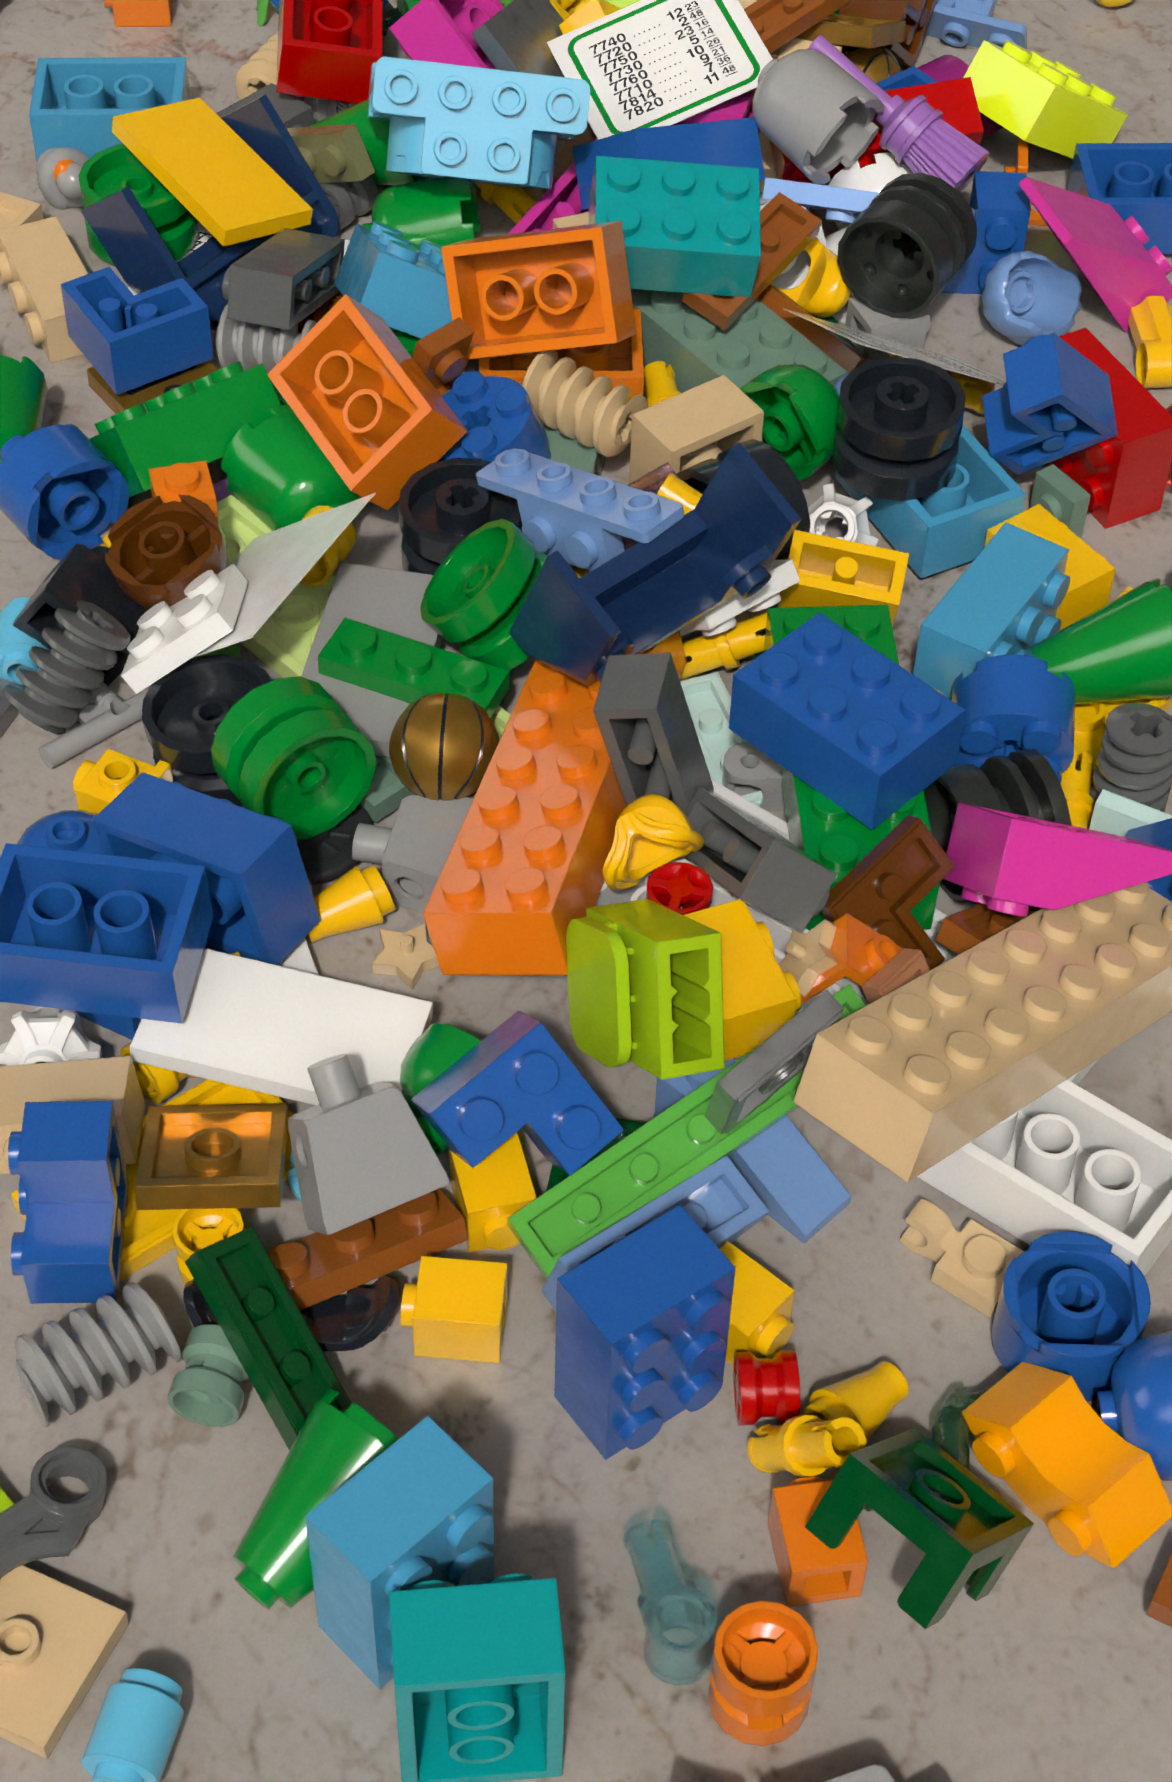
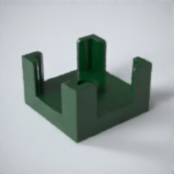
(936, 1506)

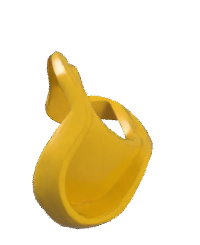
(823, 289)
(646, 837)

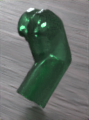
(950, 1428)

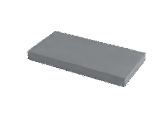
(383, 600)

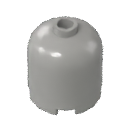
(815, 112)

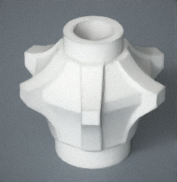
(852, 512)
(47, 1037)

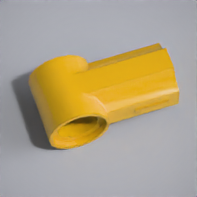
(1152, 334)

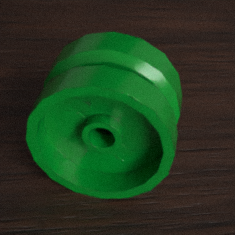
(118, 168)
(482, 591)
(294, 755)

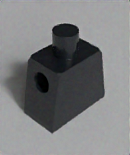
(80, 576)

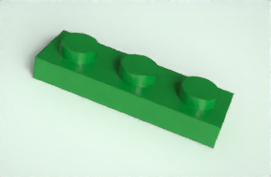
(408, 667)

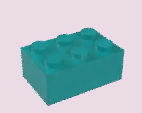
(682, 223)
(479, 1680)

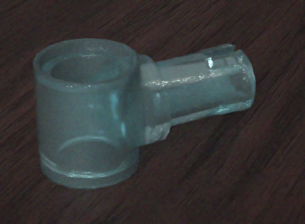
(667, 1603)

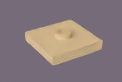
(49, 1655)

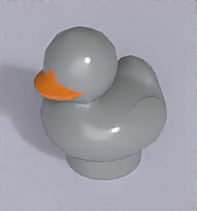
(58, 176)

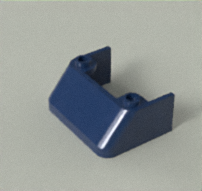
(145, 259)
(662, 583)

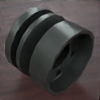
(907, 245)
(1013, 784)

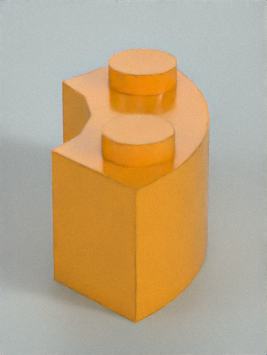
(1068, 1464)

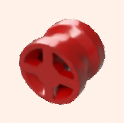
(680, 886)
(766, 1387)

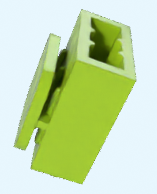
(646, 989)

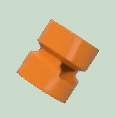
(762, 1673)

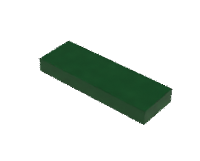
(265, 1329)

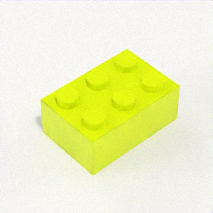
(1042, 99)

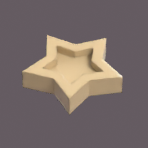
(405, 955)
(809, 955)

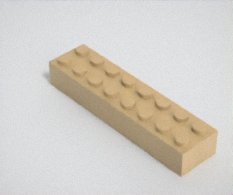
(992, 1029)

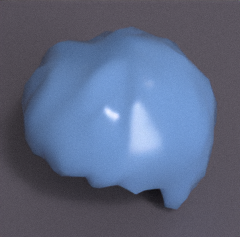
(1030, 297)

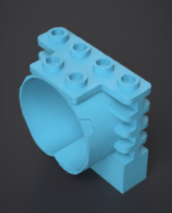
(475, 120)

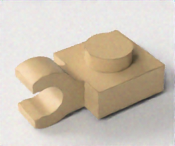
(968, 1262)

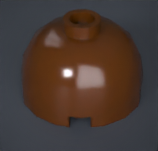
(164, 548)

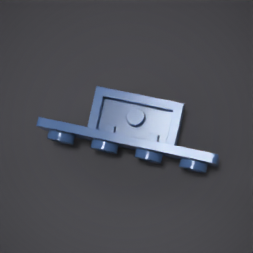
(972, 23)
(577, 509)

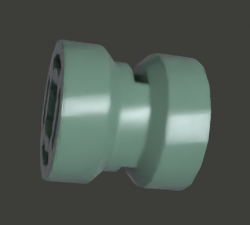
(210, 1384)

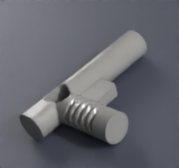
(98, 721)

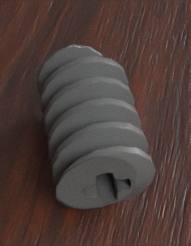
(69, 668)
(1136, 755)

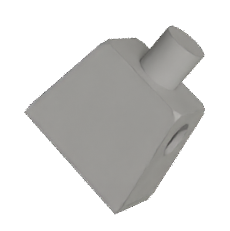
(413, 848)
(358, 1150)

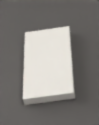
(270, 1022)

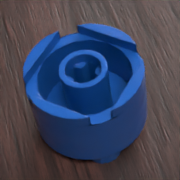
(496, 418)
(60, 489)
(1016, 707)
(1070, 1309)

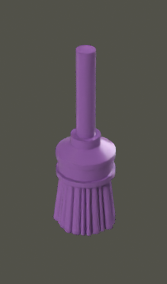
(916, 130)

